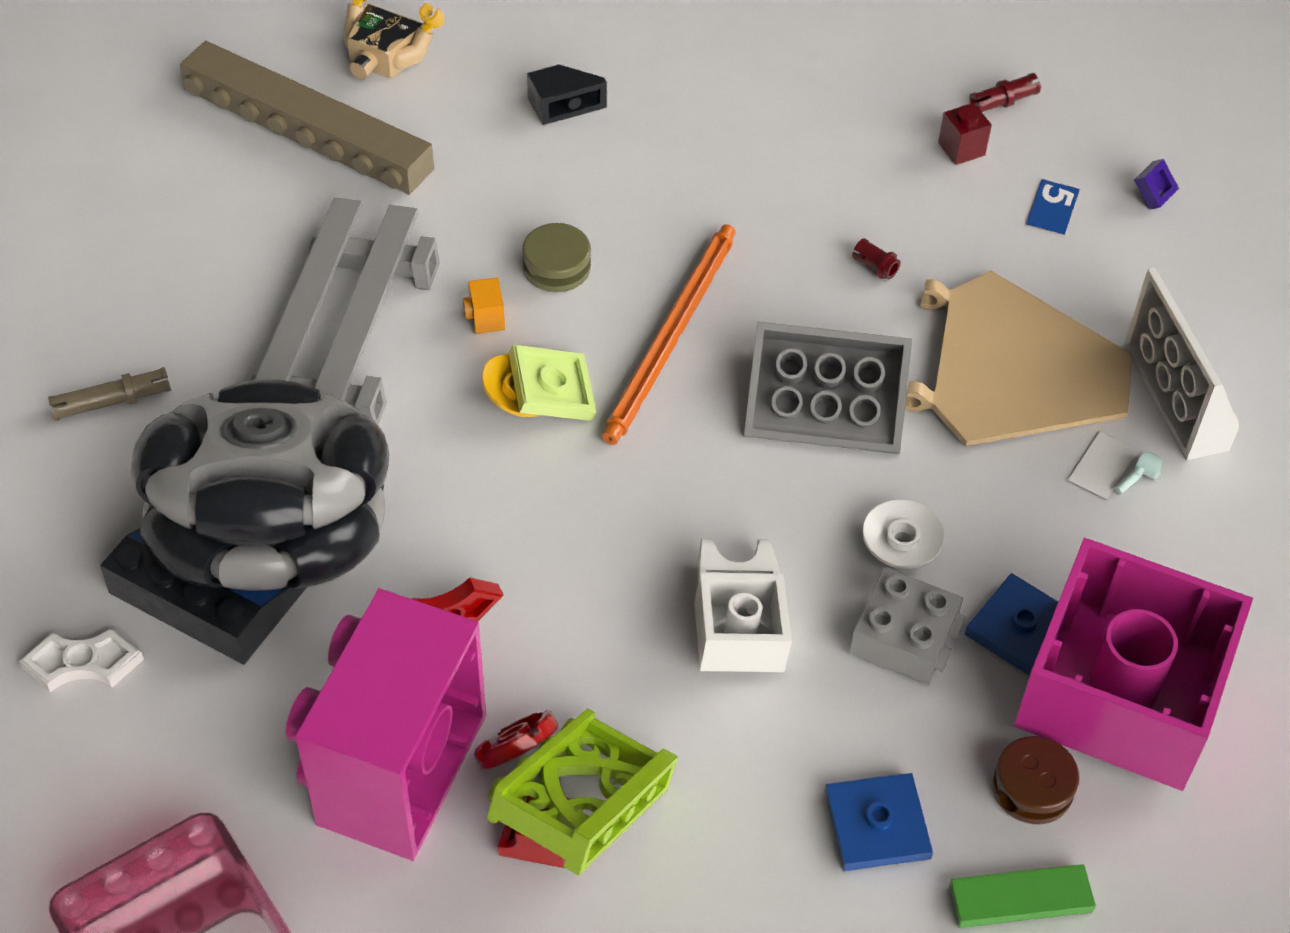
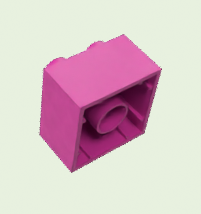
(1134, 663)
(390, 721)

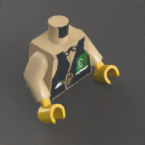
(385, 40)

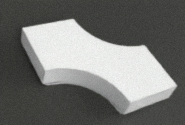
(64, 660)

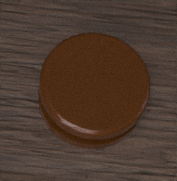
(1035, 780)

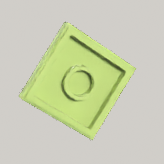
(552, 383)

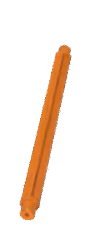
(668, 335)

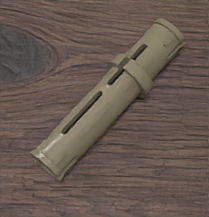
(109, 393)

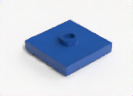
(1014, 622)
(878, 822)

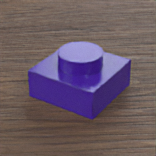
(1156, 184)

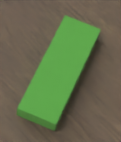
(1022, 895)

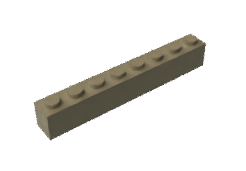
(308, 117)

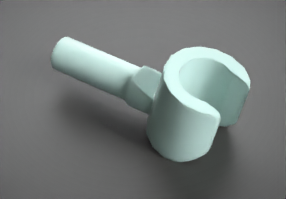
(1147, 465)

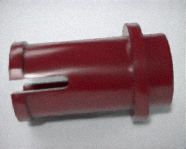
(883, 263)

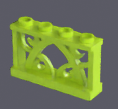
(565, 826)

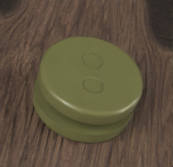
(556, 257)

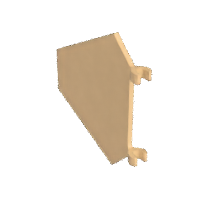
(1017, 365)

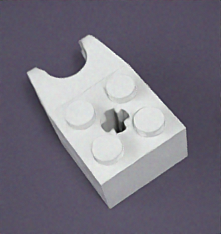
(741, 611)

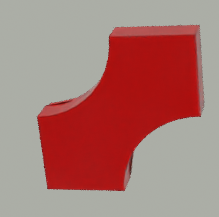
(469, 599)

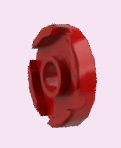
(516, 739)

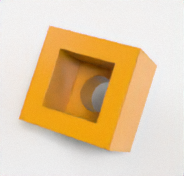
(485, 305)

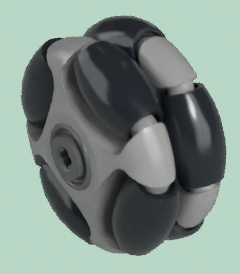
(261, 487)

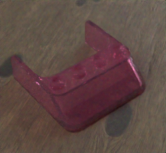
(168, 884)

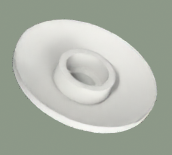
(908, 522)

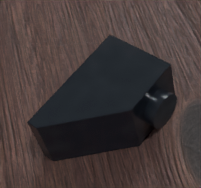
(565, 93)

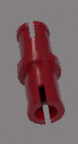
(1006, 92)

